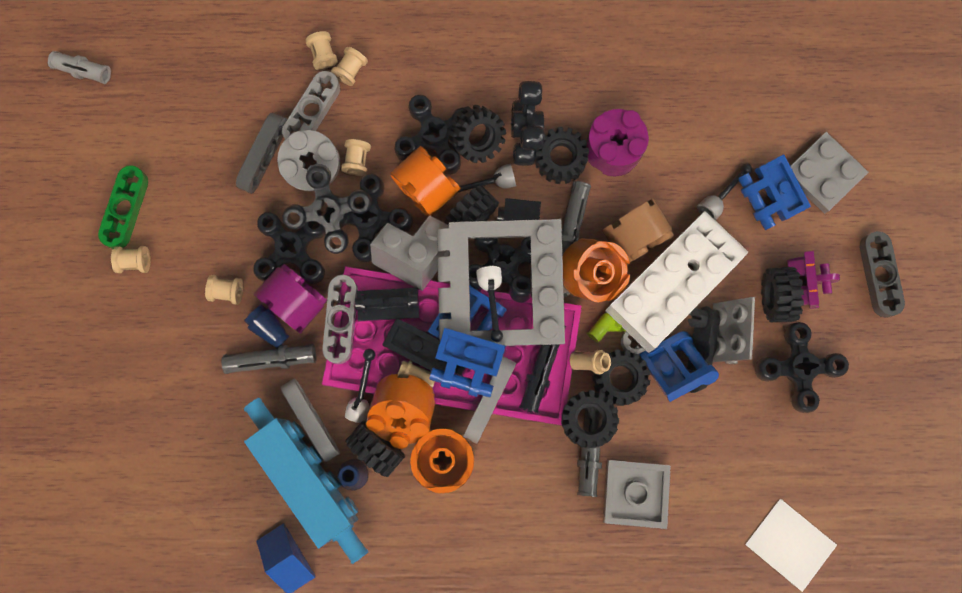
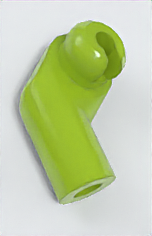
(602, 326)

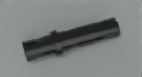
(539, 378)

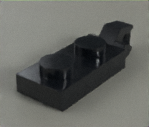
(416, 346)

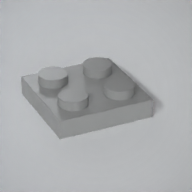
(827, 172)
(636, 494)

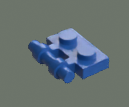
(781, 189)
(471, 353)

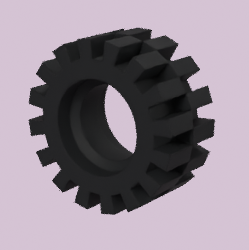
(467, 123)
(574, 144)
(473, 207)
(782, 294)
(639, 381)
(606, 409)
(374, 450)

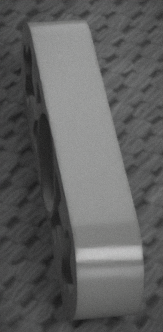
(308, 97)
(334, 296)
(488, 404)
(310, 420)

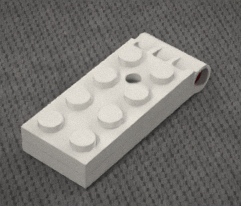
(670, 289)

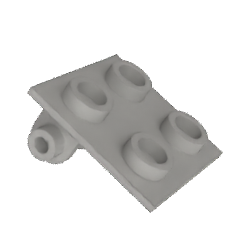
(735, 330)

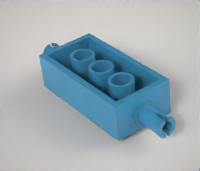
(303, 482)

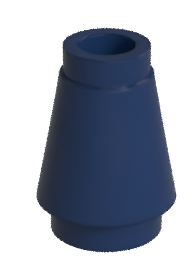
(266, 326)
(360, 474)

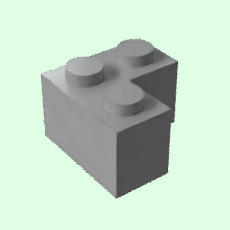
(408, 256)

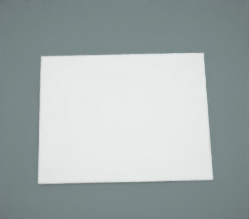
(791, 545)

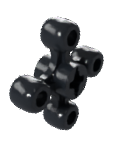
(527, 123)
(427, 141)
(313, 212)
(374, 225)
(282, 255)
(508, 260)
(801, 378)

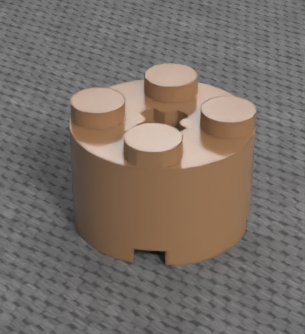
(638, 229)

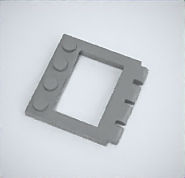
(546, 278)

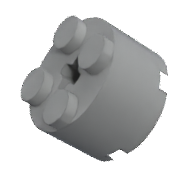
(300, 145)

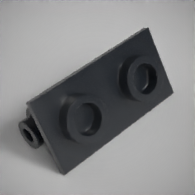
(387, 304)

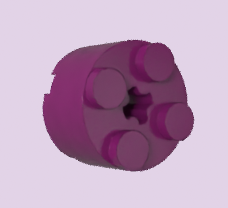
(613, 128)
(289, 299)

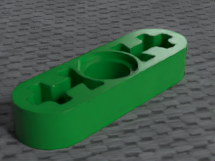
(117, 195)

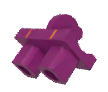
(806, 267)

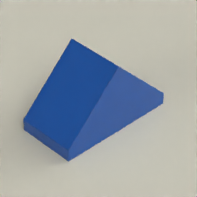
(284, 560)

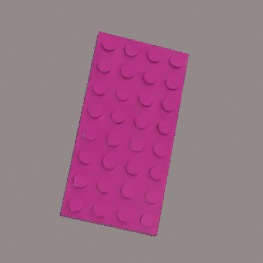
(386, 362)

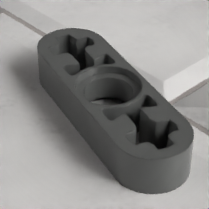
(261, 153)
(896, 293)

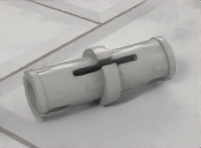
(88, 69)

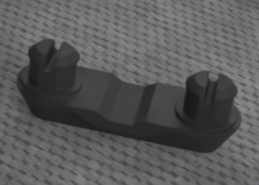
(705, 335)

